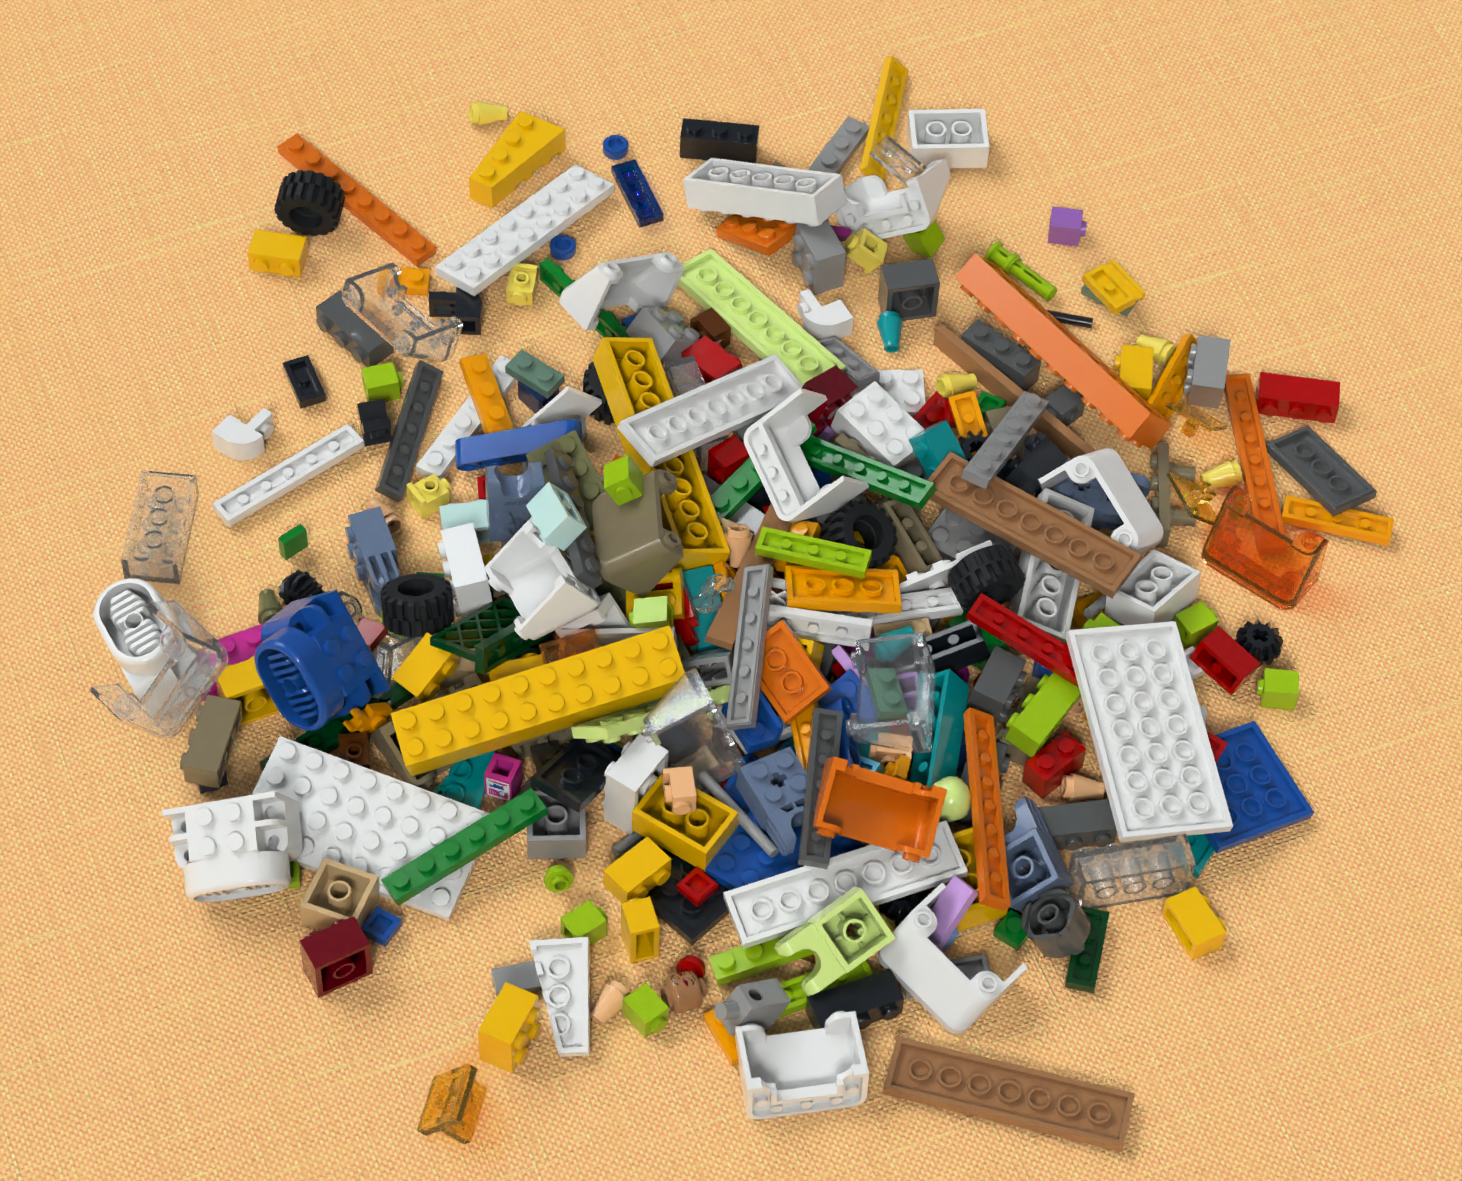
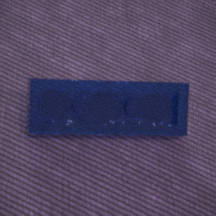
(637, 193)

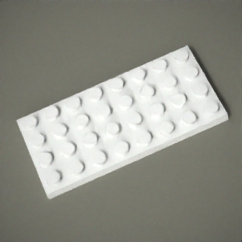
(1148, 731)
(368, 819)

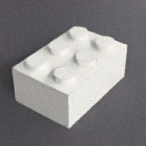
(949, 134)
(878, 426)
(465, 569)
(1154, 591)
(631, 779)

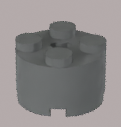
(1056, 924)

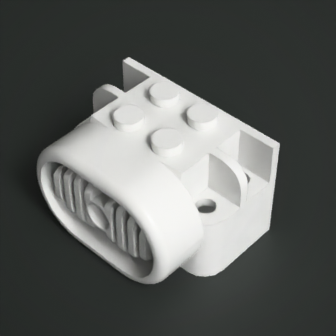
(132, 630)
(236, 845)

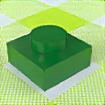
(1011, 931)

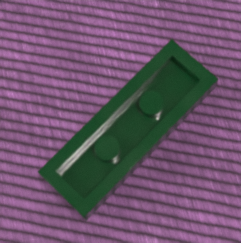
(1084, 967)

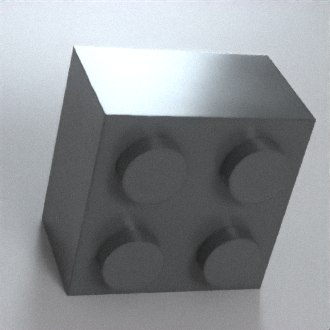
(909, 289)
(998, 685)

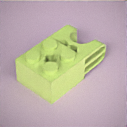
(831, 945)

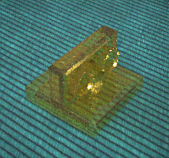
(453, 1104)

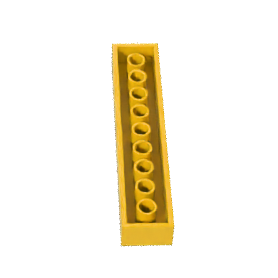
(633, 383)
(537, 701)

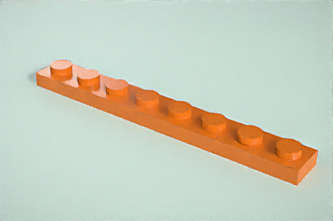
(361, 202)
(1252, 450)
(986, 810)

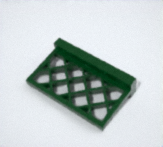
(500, 643)

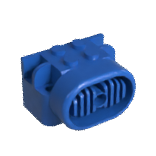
(316, 662)

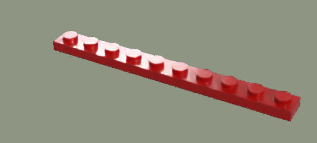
(1038, 645)

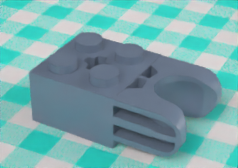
(1094, 496)
(508, 499)
(373, 551)
(775, 795)
(1032, 857)

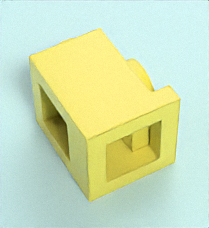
(866, 249)
(522, 284)
(428, 495)

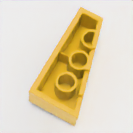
(514, 157)

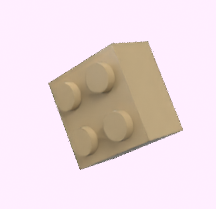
(338, 894)

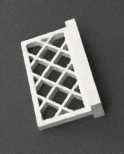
(819, 624)

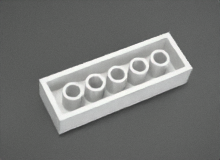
(764, 191)
(1048, 592)

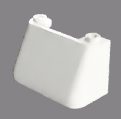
(896, 211)
(629, 281)
(539, 584)
(802, 1068)

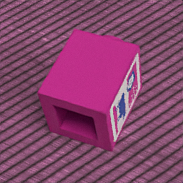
(503, 777)

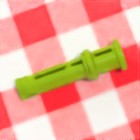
(1012, 264)

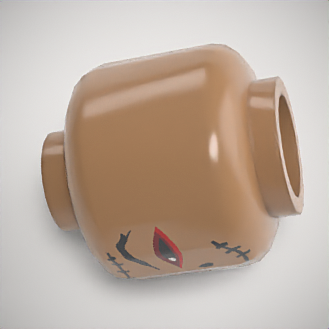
(683, 992)

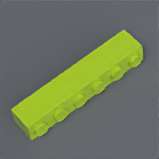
(1048, 707)

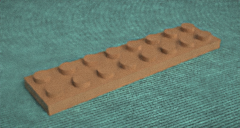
(1035, 527)
(1009, 1094)

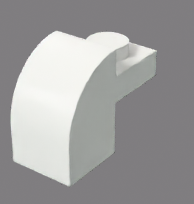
(825, 320)
(243, 440)

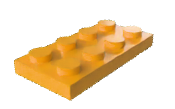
(832, 591)

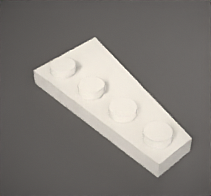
(937, 576)
(565, 985)

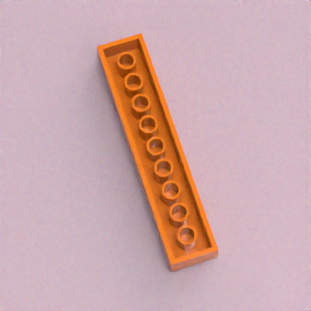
(1062, 352)

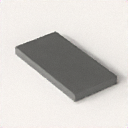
(1320, 470)

